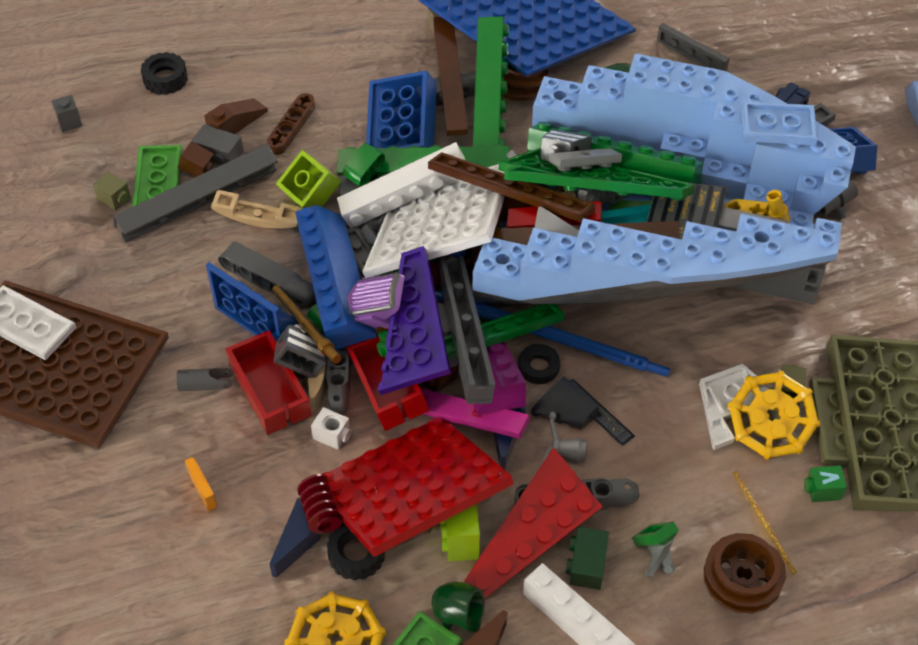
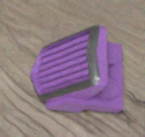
(376, 299)

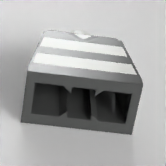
(563, 141)
(298, 352)

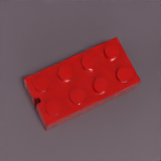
(268, 386)
(392, 406)

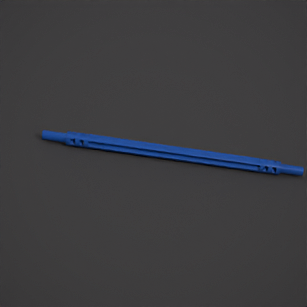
(577, 342)

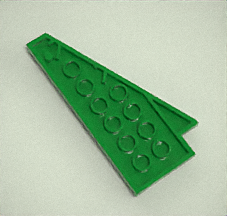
(531, 168)

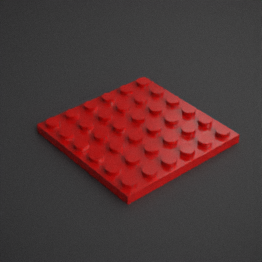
(413, 484)

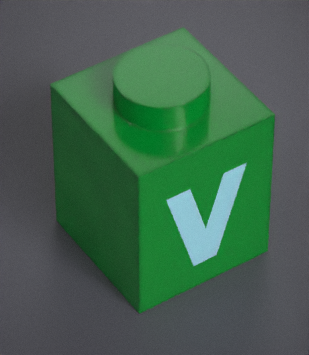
(825, 483)

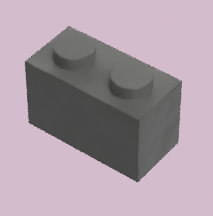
(221, 143)

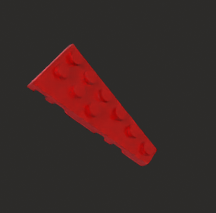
(540, 519)

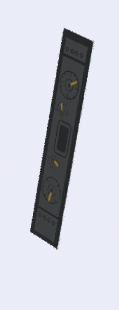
(609, 422)

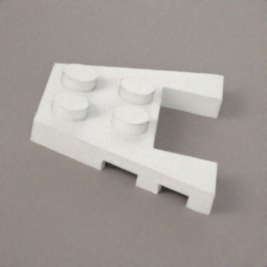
(716, 393)

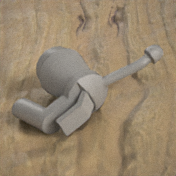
(569, 448)

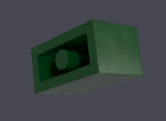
(589, 558)

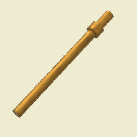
(324, 344)

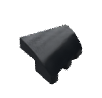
(568, 403)

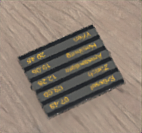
(702, 207)

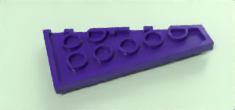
(415, 331)

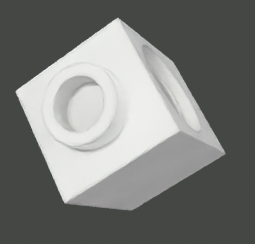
(331, 420)

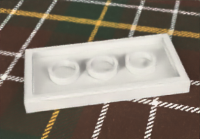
(31, 324)

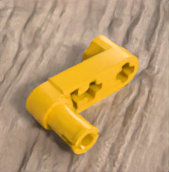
(773, 208)

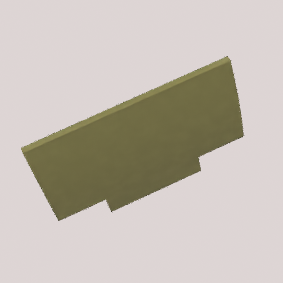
(871, 419)

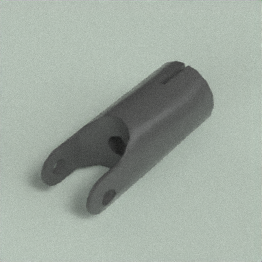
(203, 379)

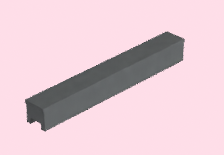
(194, 193)
(466, 332)

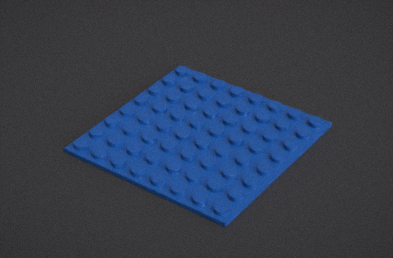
(539, 30)

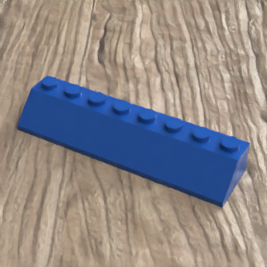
(332, 273)

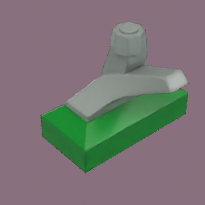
(658, 541)

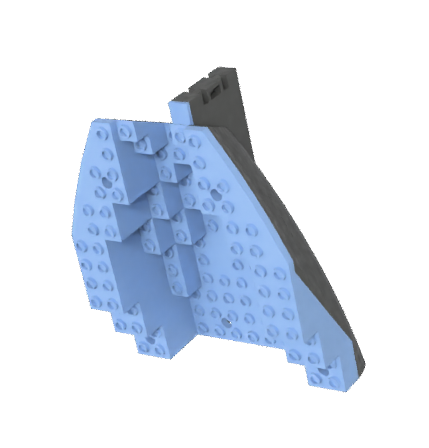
(696, 115)

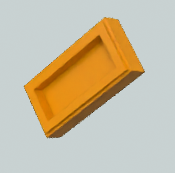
(201, 483)

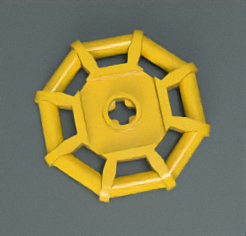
(787, 411)
(335, 622)

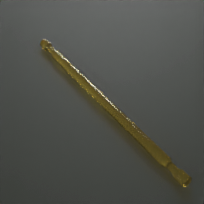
(764, 522)

